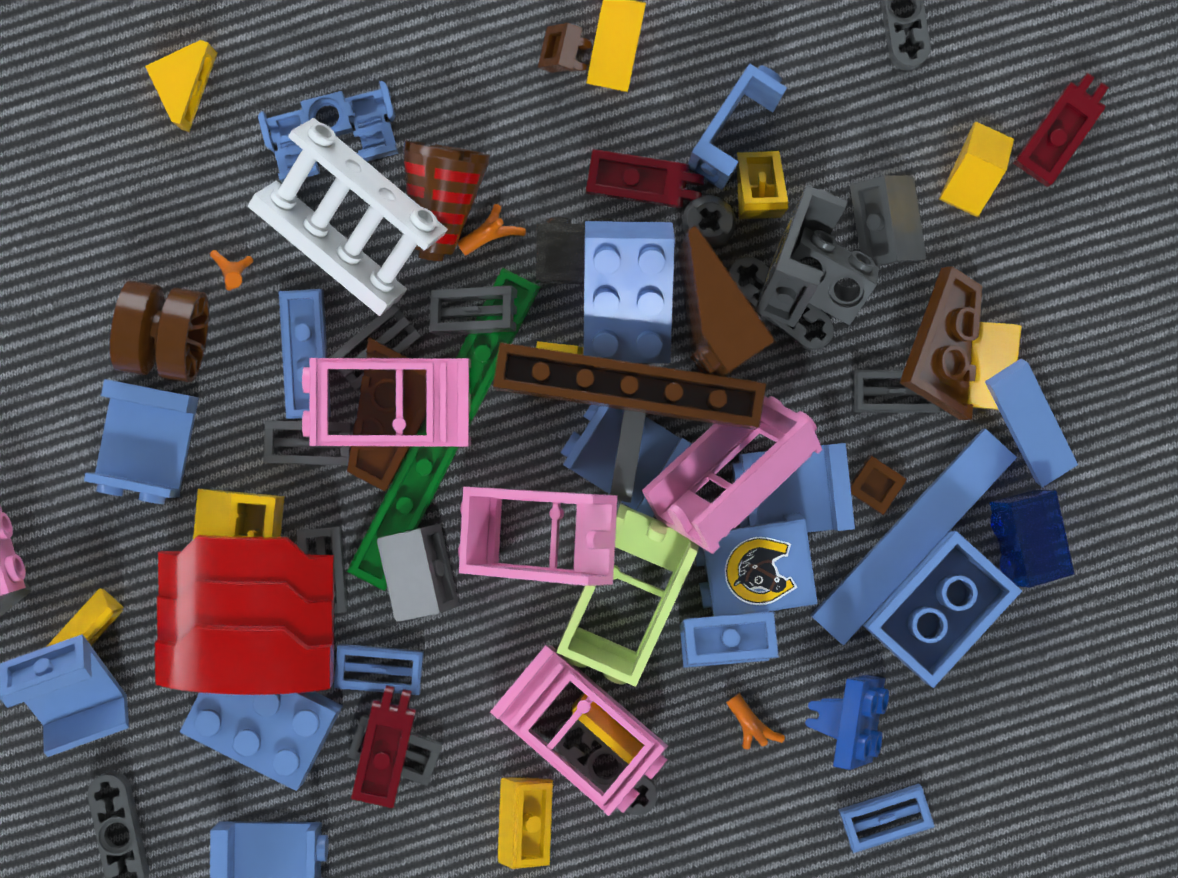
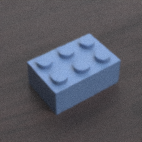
(628, 290)
(942, 608)
(265, 732)

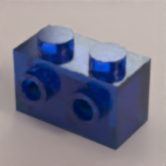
(1031, 538)

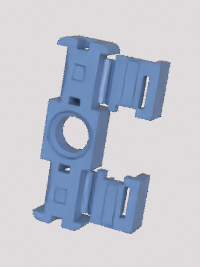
(368, 119)

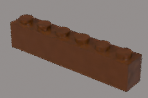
(629, 386)

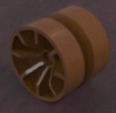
(159, 331)

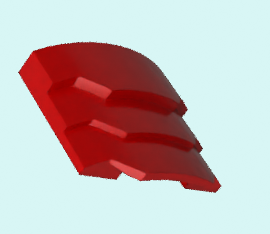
(244, 617)

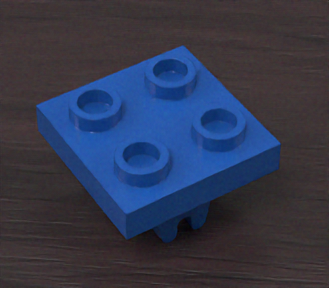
(853, 720)

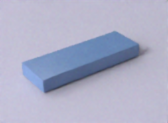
(302, 338)
(1031, 422)

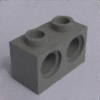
(837, 264)

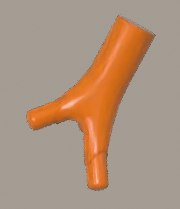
(488, 231)
(231, 270)
(751, 724)

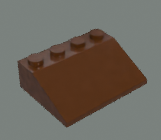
(719, 317)

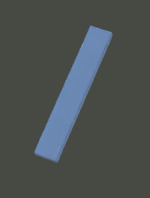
(913, 536)

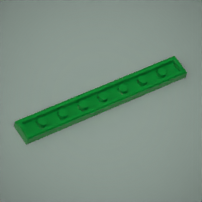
(427, 465)

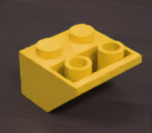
(238, 514)

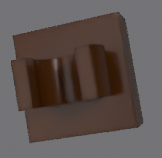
(561, 48)

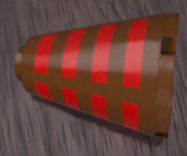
(446, 184)

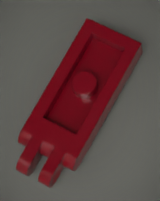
(1062, 131)
(641, 179)
(384, 750)

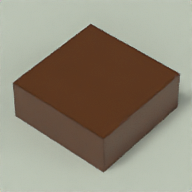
(876, 485)

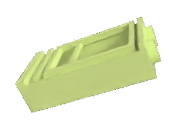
(654, 543)

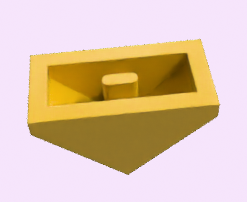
(182, 80)
(977, 169)
(761, 185)

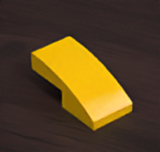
(616, 44)

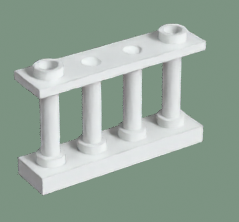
(324, 244)

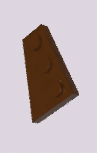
(942, 350)
(378, 411)

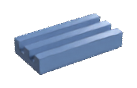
(378, 652)
(880, 802)

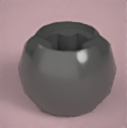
(711, 205)

